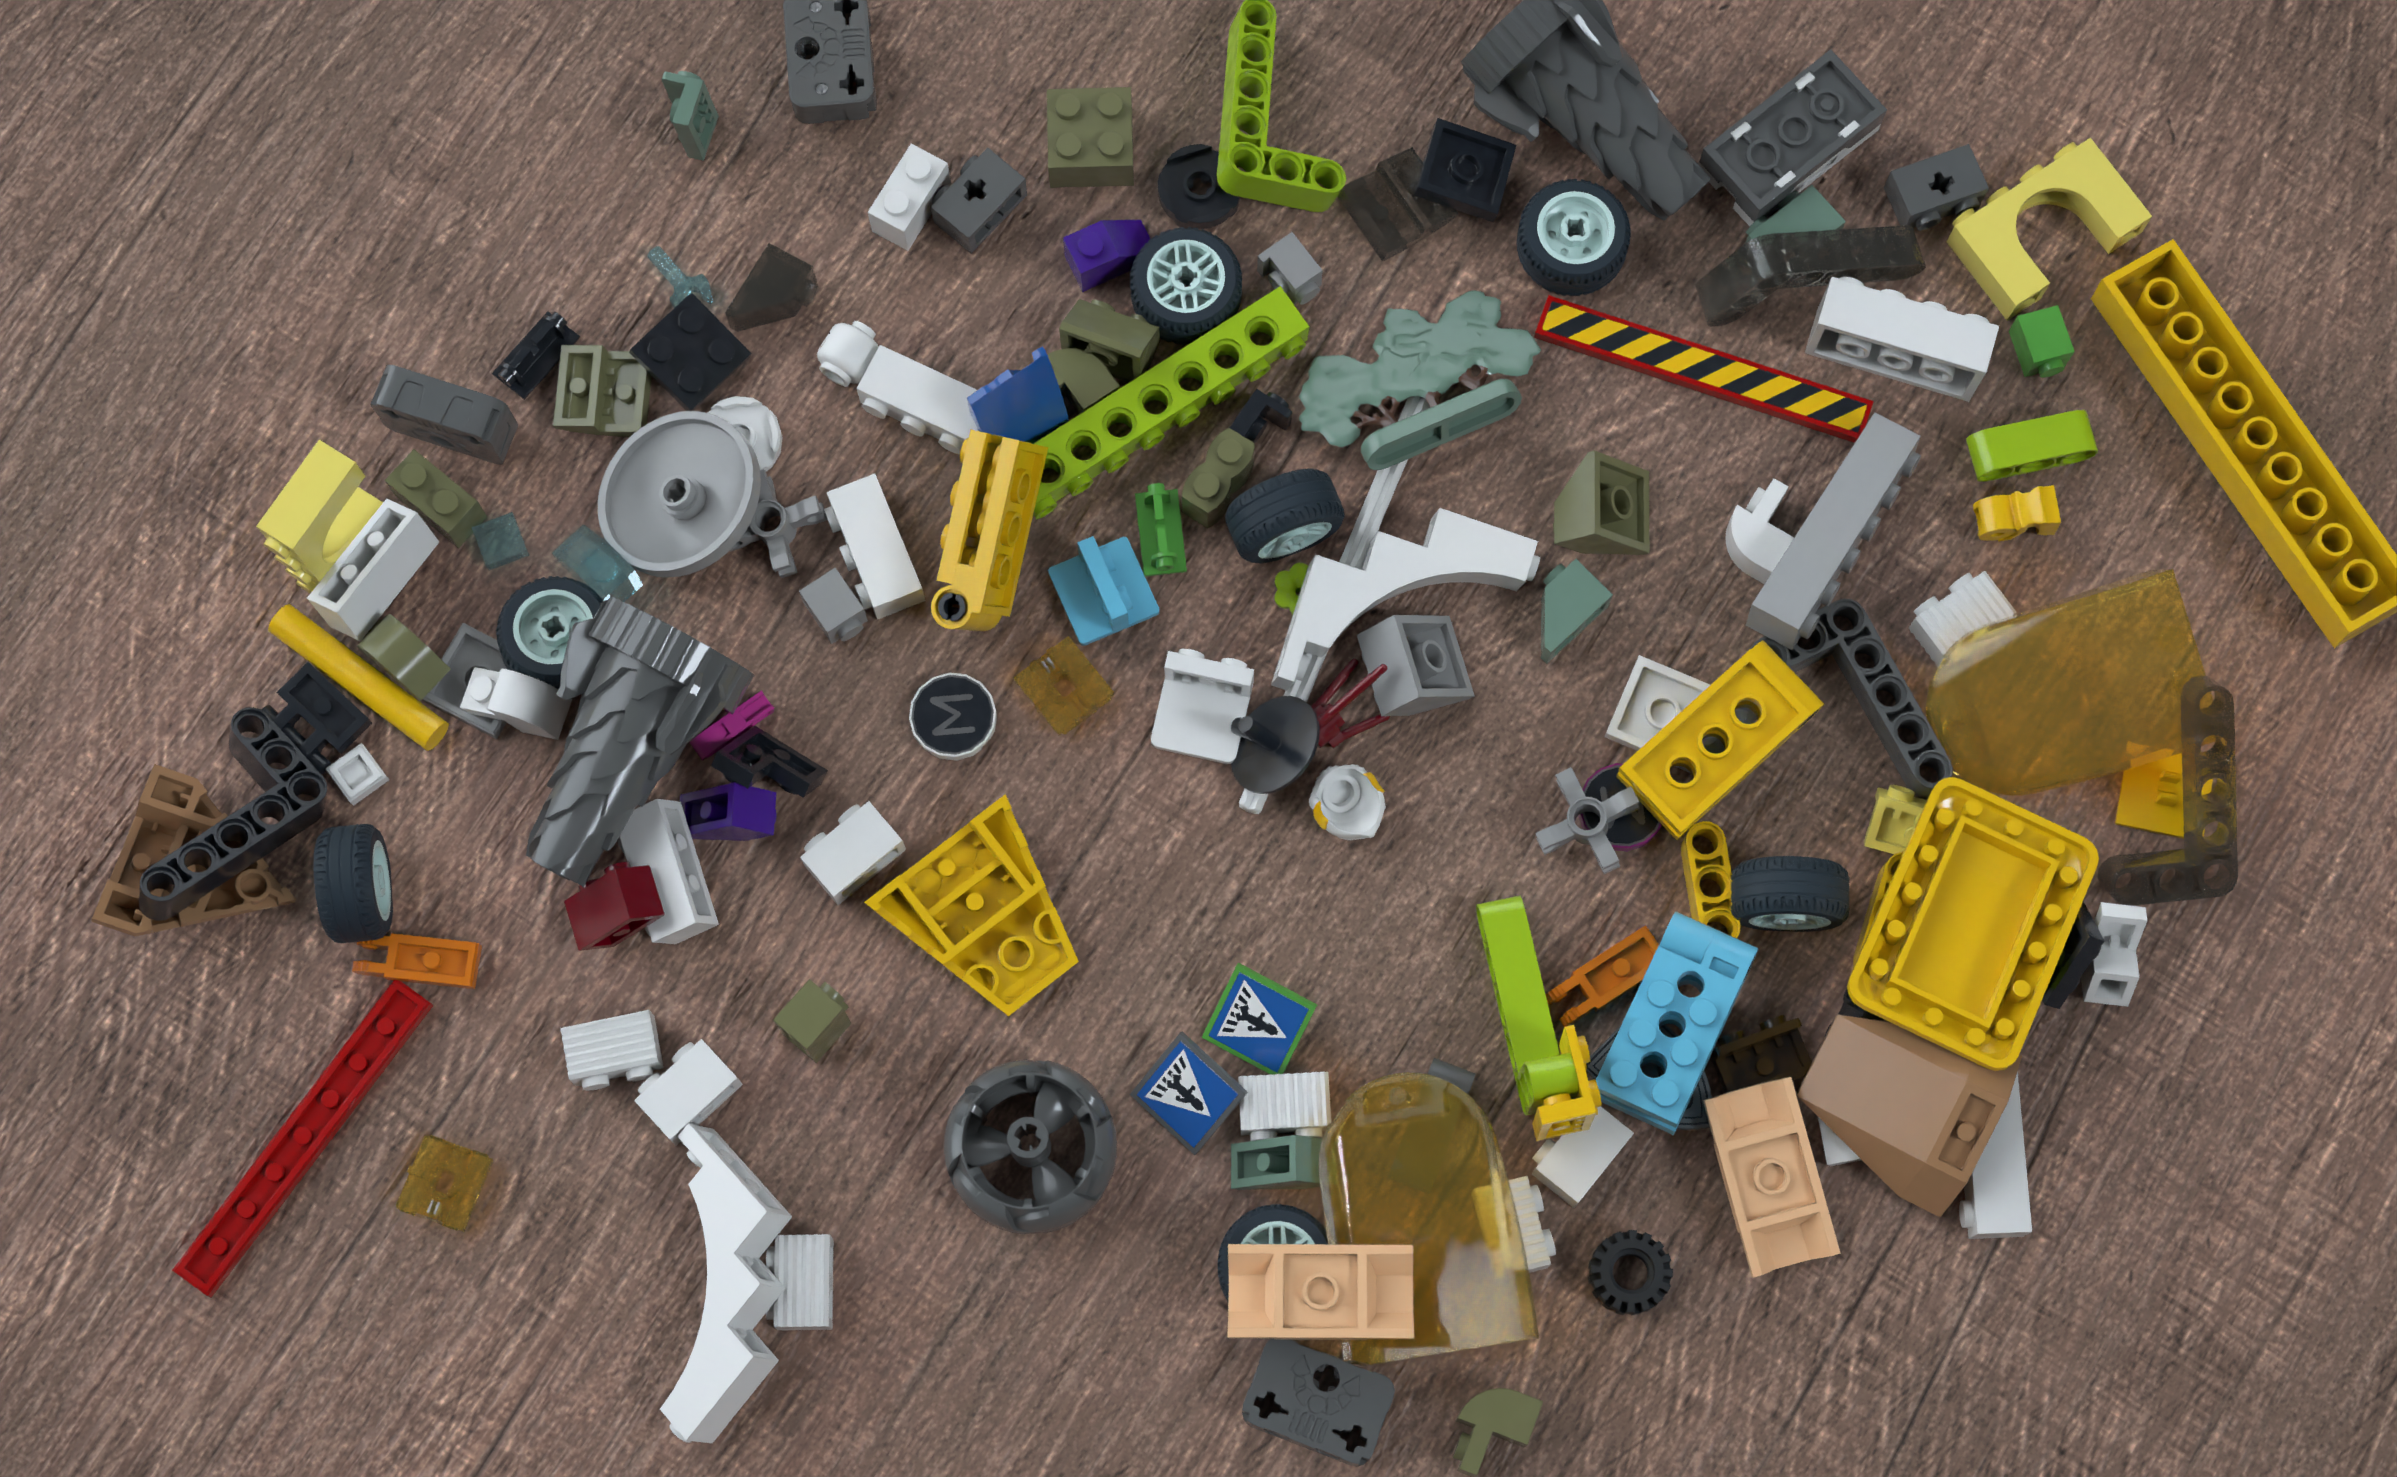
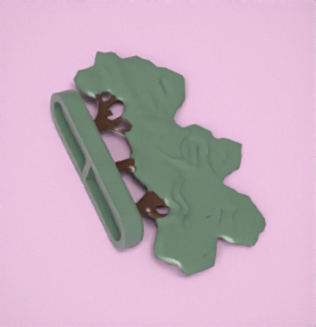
(1421, 362)

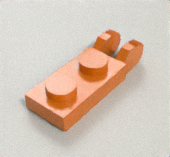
(423, 960)
(1607, 975)

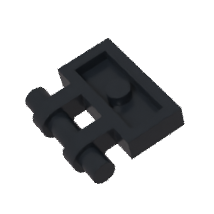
(324, 708)

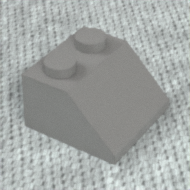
(1421, 663)

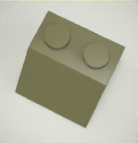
(1119, 341)

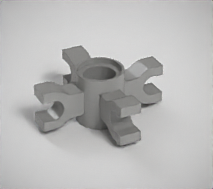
(792, 517)
(1608, 810)

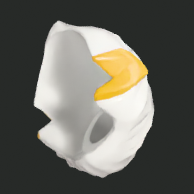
(1348, 802)

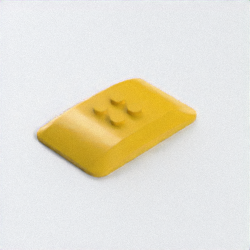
(1973, 923)

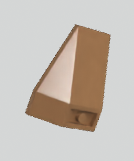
(1906, 1106)

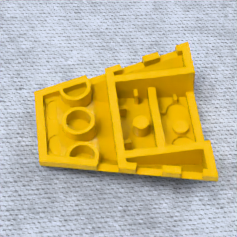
(983, 911)

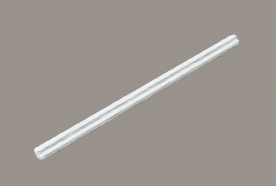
(1353, 555)

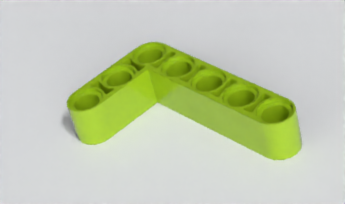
(1252, 116)
(1523, 1005)

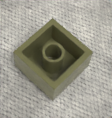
(1090, 137)

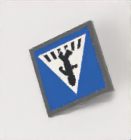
(1188, 1093)

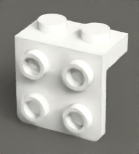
(1200, 705)

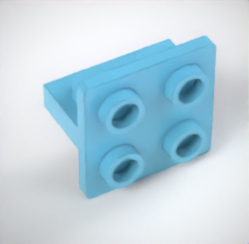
(1103, 589)

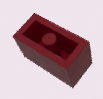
(614, 906)

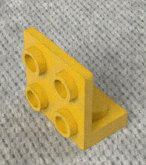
(1560, 1112)

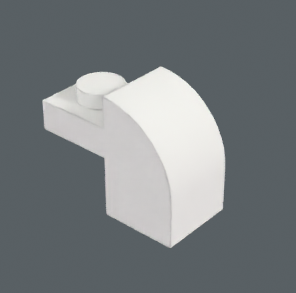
(1750, 537)
(518, 700)
(2115, 970)

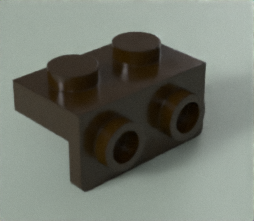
(1762, 1056)

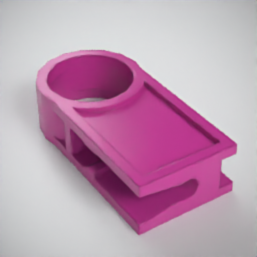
(732, 726)

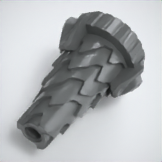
(1573, 74)
(639, 707)

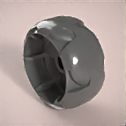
(1059, 1097)

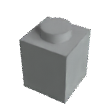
(834, 606)

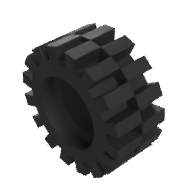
(1657, 1266)

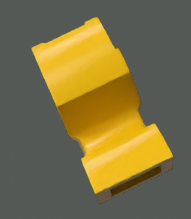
(2010, 515)

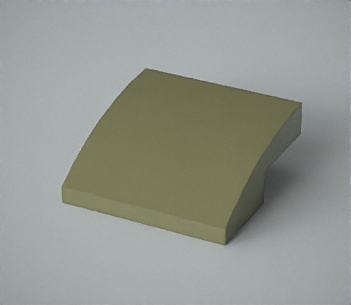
(601, 392)

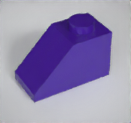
(1104, 250)
(730, 812)

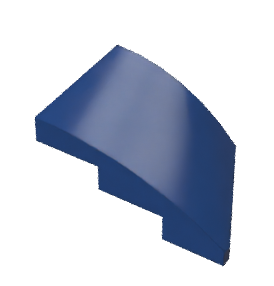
(1021, 402)

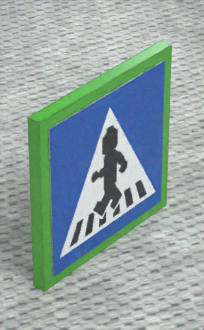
(1259, 1020)

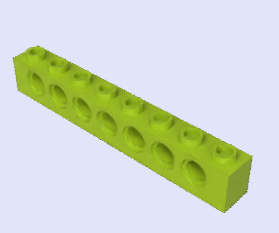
(1270, 315)

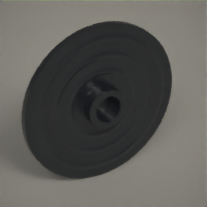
(1275, 744)

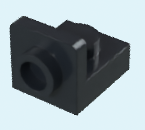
(1251, 421)

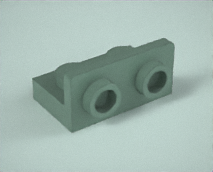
(691, 111)

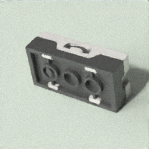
(1792, 137)

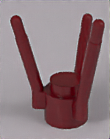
(1329, 715)

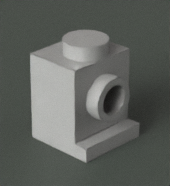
(1291, 269)

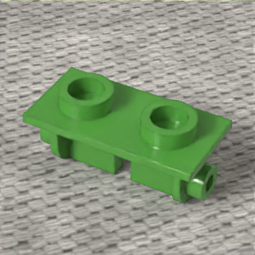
(1160, 531)

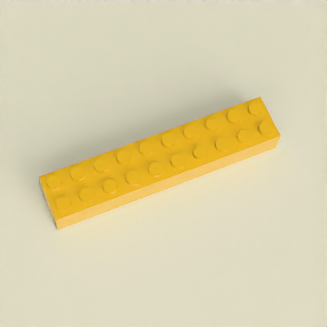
(2252, 441)

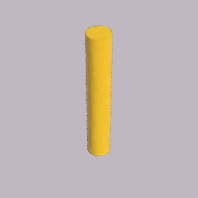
(358, 677)

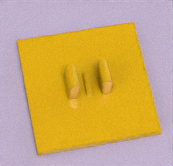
(2154, 797)

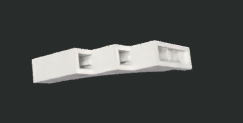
(1339, 594)
(738, 1226)

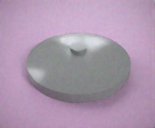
(679, 494)

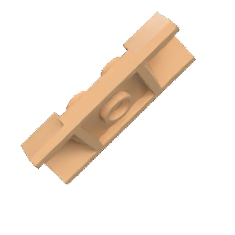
(1770, 1176)
(1320, 1291)

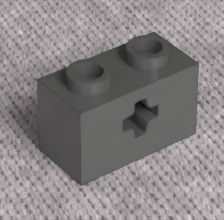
(1949, 172)
(976, 219)

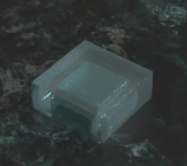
(500, 541)

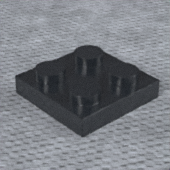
(1465, 170)
(690, 352)

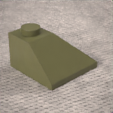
(1604, 508)

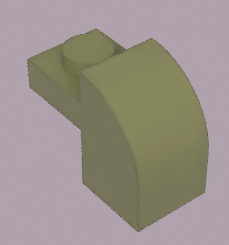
(1081, 377)
(403, 656)
(1495, 1413)

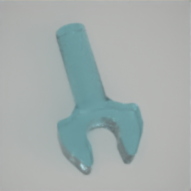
(682, 284)

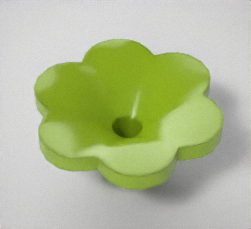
(1288, 585)

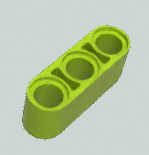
(2031, 445)

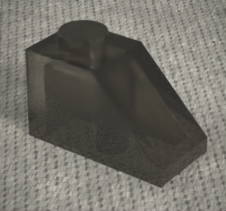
(772, 290)

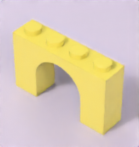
(2076, 180)
(317, 515)

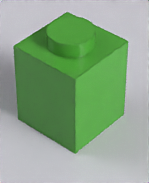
(2041, 342)

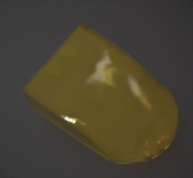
(2068, 688)
(1425, 1170)

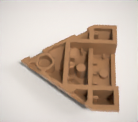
(167, 817)

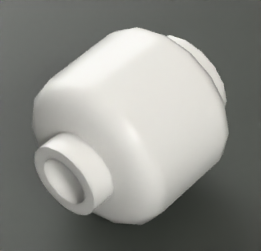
(847, 352)

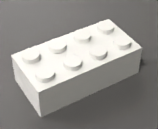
(1902, 338)

